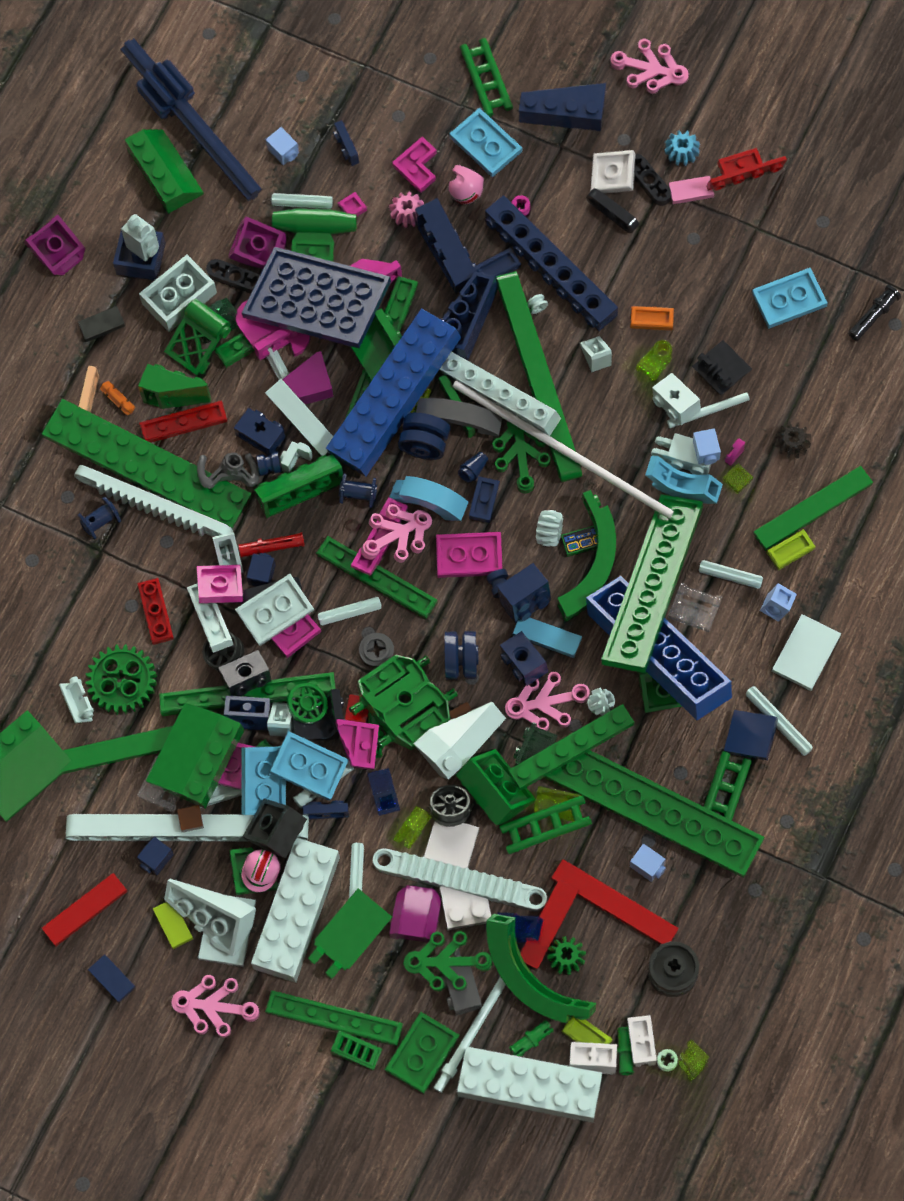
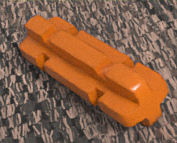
(117, 398)

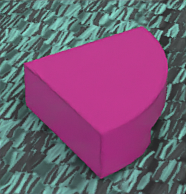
(300, 343)
(736, 452)

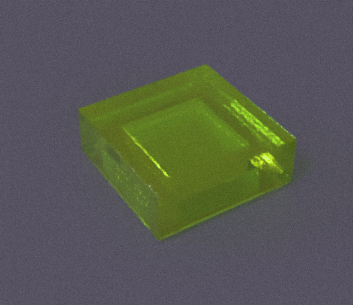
(738, 478)

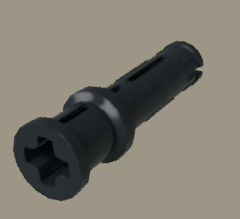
(880, 306)

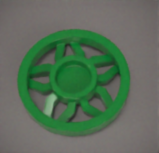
(307, 703)

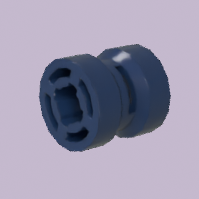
(269, 463)
(495, 579)

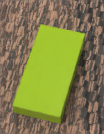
(791, 549)
(173, 925)
(585, 1032)

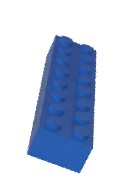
(393, 392)
(674, 660)

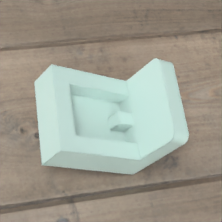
(289, 457)

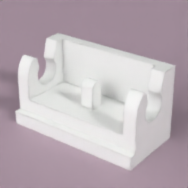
(642, 1040)
(594, 1057)

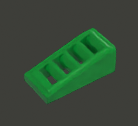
(359, 1043)

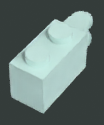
(140, 237)
(680, 454)

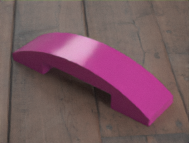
(369, 565)

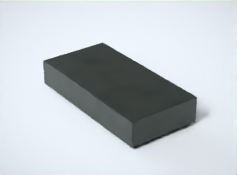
(101, 324)

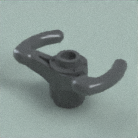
(229, 469)

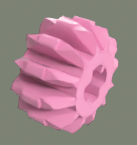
(404, 209)

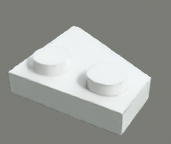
(464, 908)

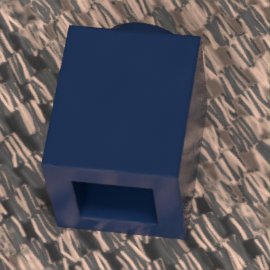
(261, 569)
(154, 856)

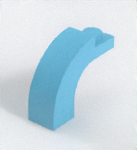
(682, 484)
(430, 495)

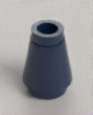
(472, 468)

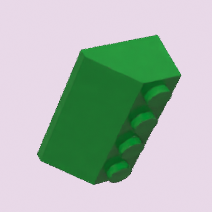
(163, 168)
(299, 486)

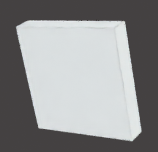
(613, 171)
(452, 844)

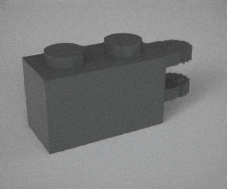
(465, 1000)

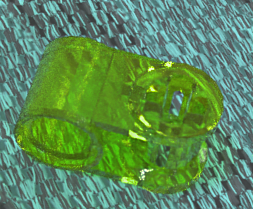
(652, 363)

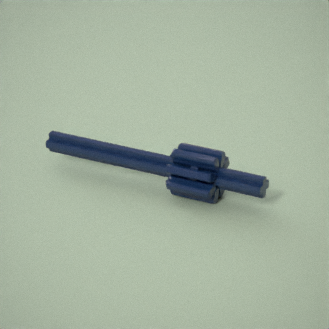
(168, 95)

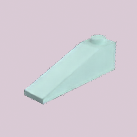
(217, 915)

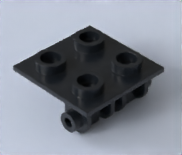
(721, 367)

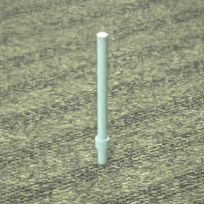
(449, 1069)

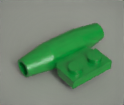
(314, 229)

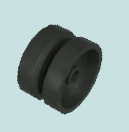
(677, 956)

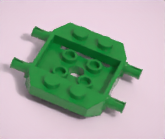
(380, 696)

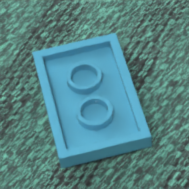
(485, 142)
(789, 298)
(309, 766)
(257, 781)

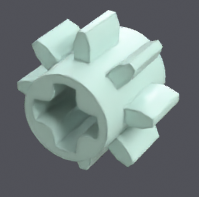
(601, 701)

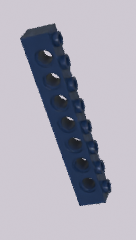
(503, 211)

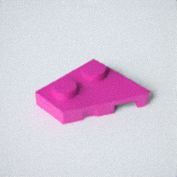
(359, 742)

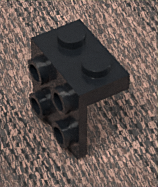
(324, 728)

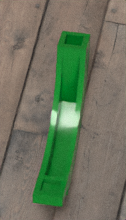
(574, 602)
(522, 982)

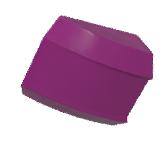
(255, 243)
(56, 246)
(415, 914)

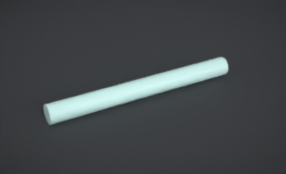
(714, 408)

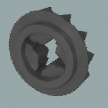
(367, 645)

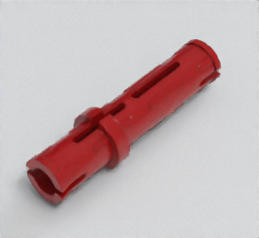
(270, 545)

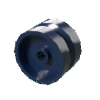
(424, 436)
(461, 655)

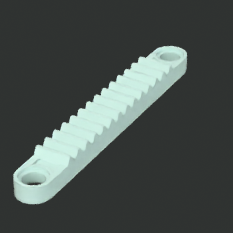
(151, 502)
(461, 879)

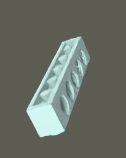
(501, 393)

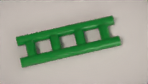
(491, 65)
(718, 784)
(533, 819)

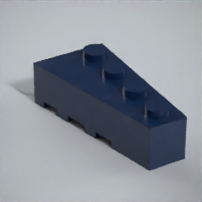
(565, 107)
(444, 244)
(470, 311)

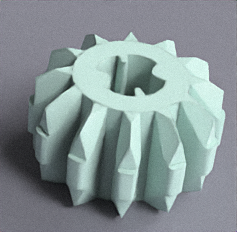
(549, 528)

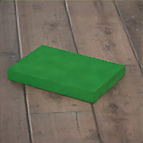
(422, 1052)

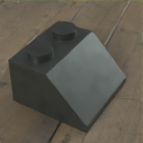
(275, 827)

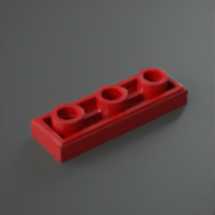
(158, 621)

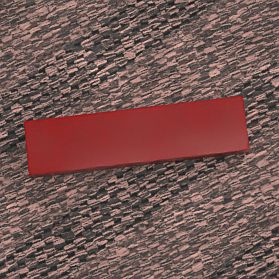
(183, 422)
(84, 909)
(553, 917)

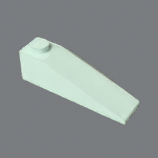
(456, 741)

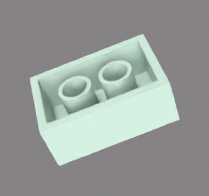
(174, 290)

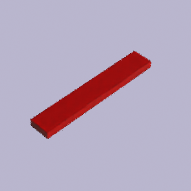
(616, 904)

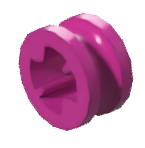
(523, 200)

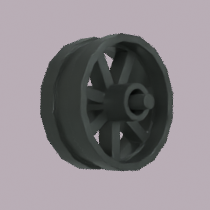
(227, 653)
(447, 795)

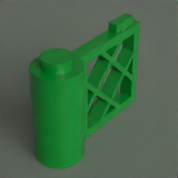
(206, 322)

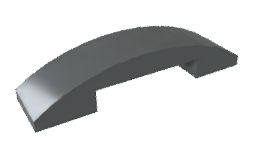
(462, 414)

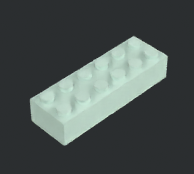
(295, 910)
(529, 1084)

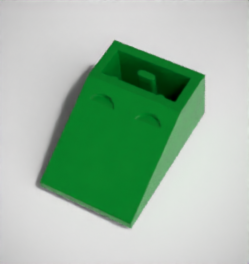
(171, 389)

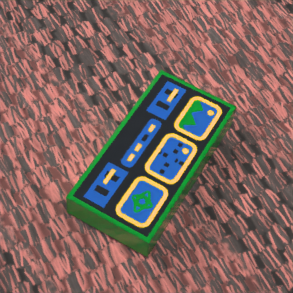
(579, 541)

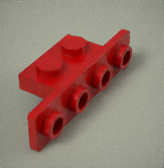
(743, 166)

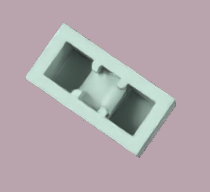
(676, 399)

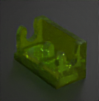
(549, 797)
(696, 1060)

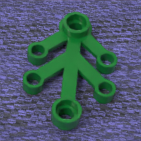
(520, 449)
(444, 961)

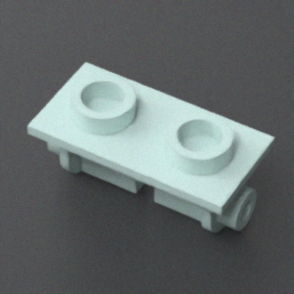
(77, 704)

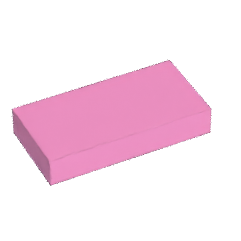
(690, 190)

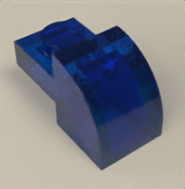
(383, 792)
(526, 927)

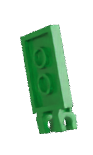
(350, 932)

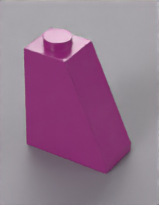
(310, 380)

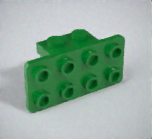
(377, 344)

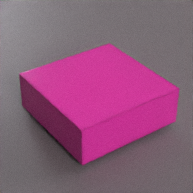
(352, 205)

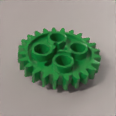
(117, 697)

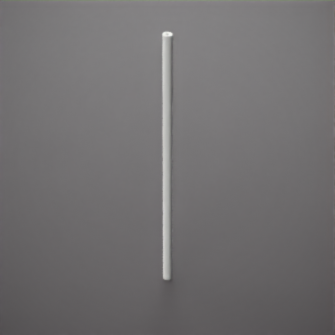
(563, 449)

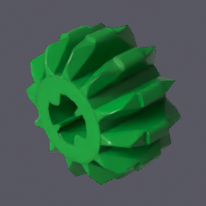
(557, 955)

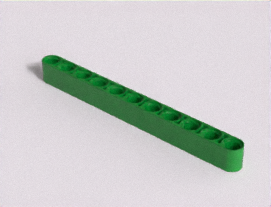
(536, 367)

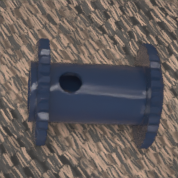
(357, 490)
(99, 518)

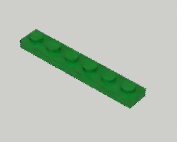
(571, 747)

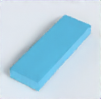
(549, 636)

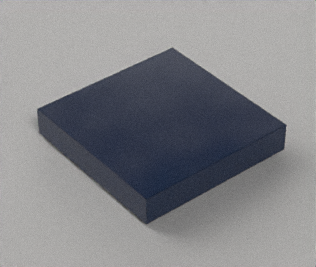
(751, 735)

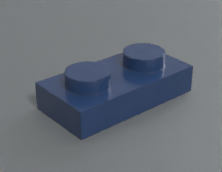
(348, 149)
(484, 499)
(335, 809)

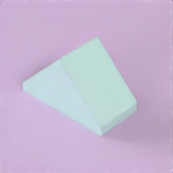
(596, 353)
(227, 550)
(279, 720)

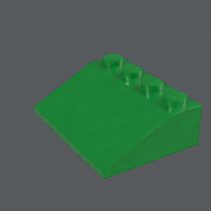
(195, 754)
(27, 763)

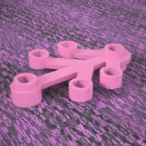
(652, 68)
(398, 531)
(544, 702)
(211, 1005)

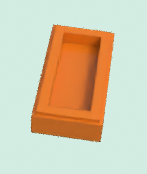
(652, 318)

